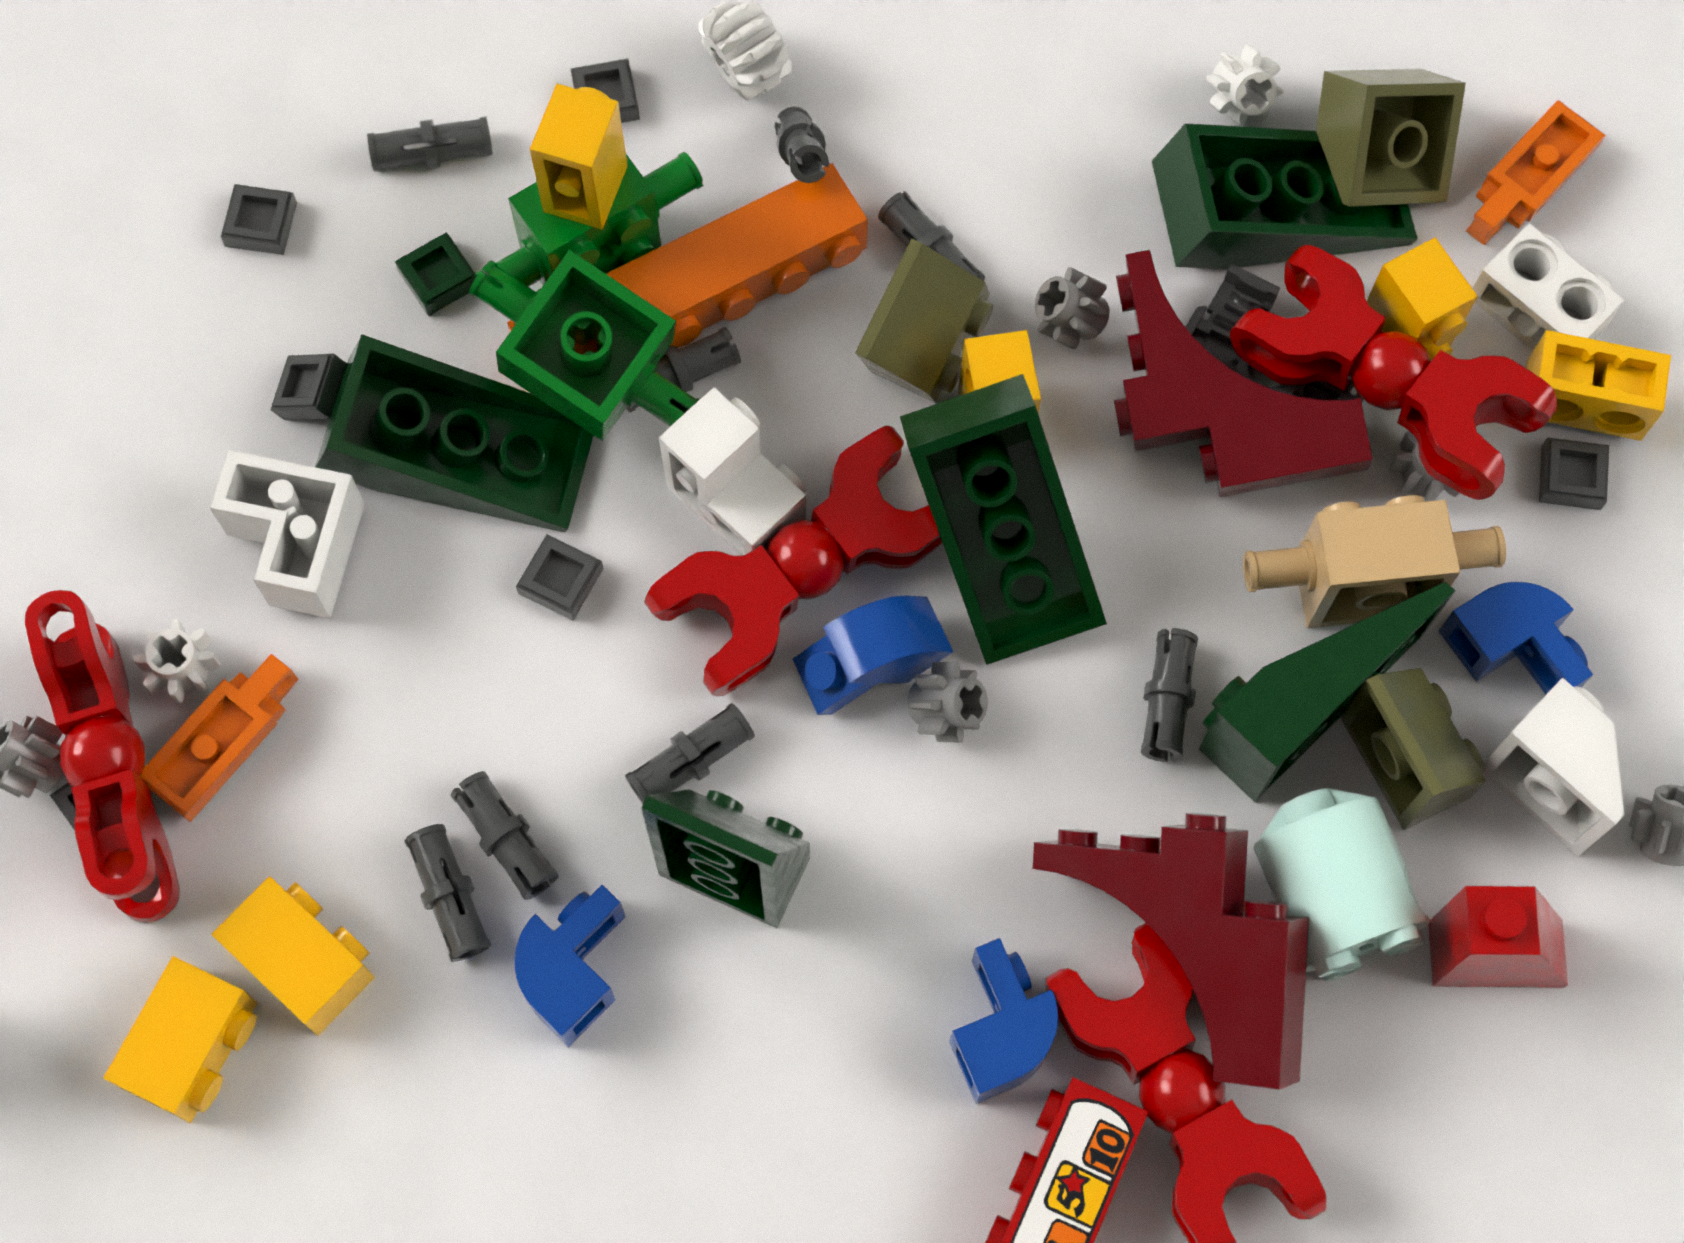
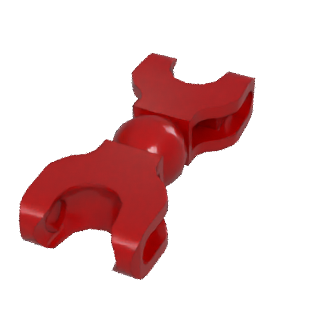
(1392, 371)
(799, 562)
(102, 758)
(1177, 1088)

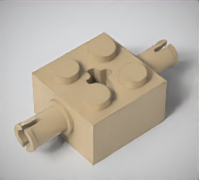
(1372, 558)

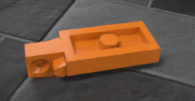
(1534, 171)
(219, 737)

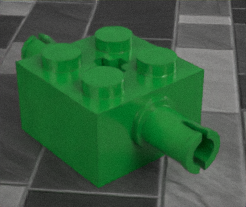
(626, 235)
(576, 307)

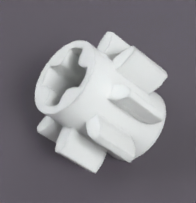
(1259, 87)
(167, 645)

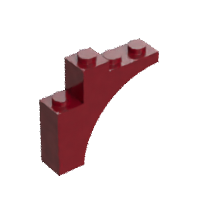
(1187, 395)
(1239, 962)

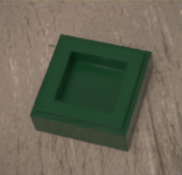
(436, 273)

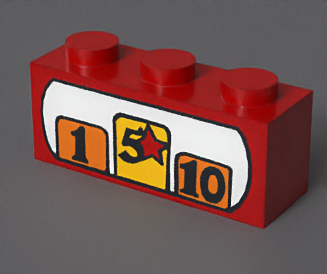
(1076, 1169)

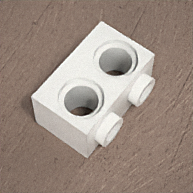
(1536, 306)

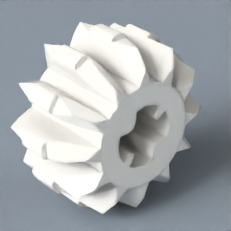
(745, 47)

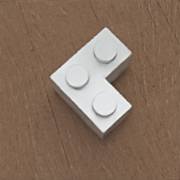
(719, 473)
(303, 519)

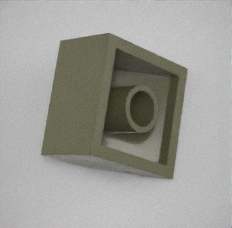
(1390, 134)
(924, 323)
(1413, 745)

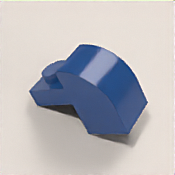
(1517, 622)
(871, 646)
(552, 967)
(1014, 1040)

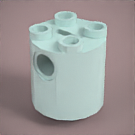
(1343, 871)

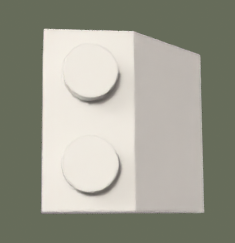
(1563, 767)

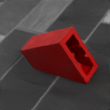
(1498, 940)

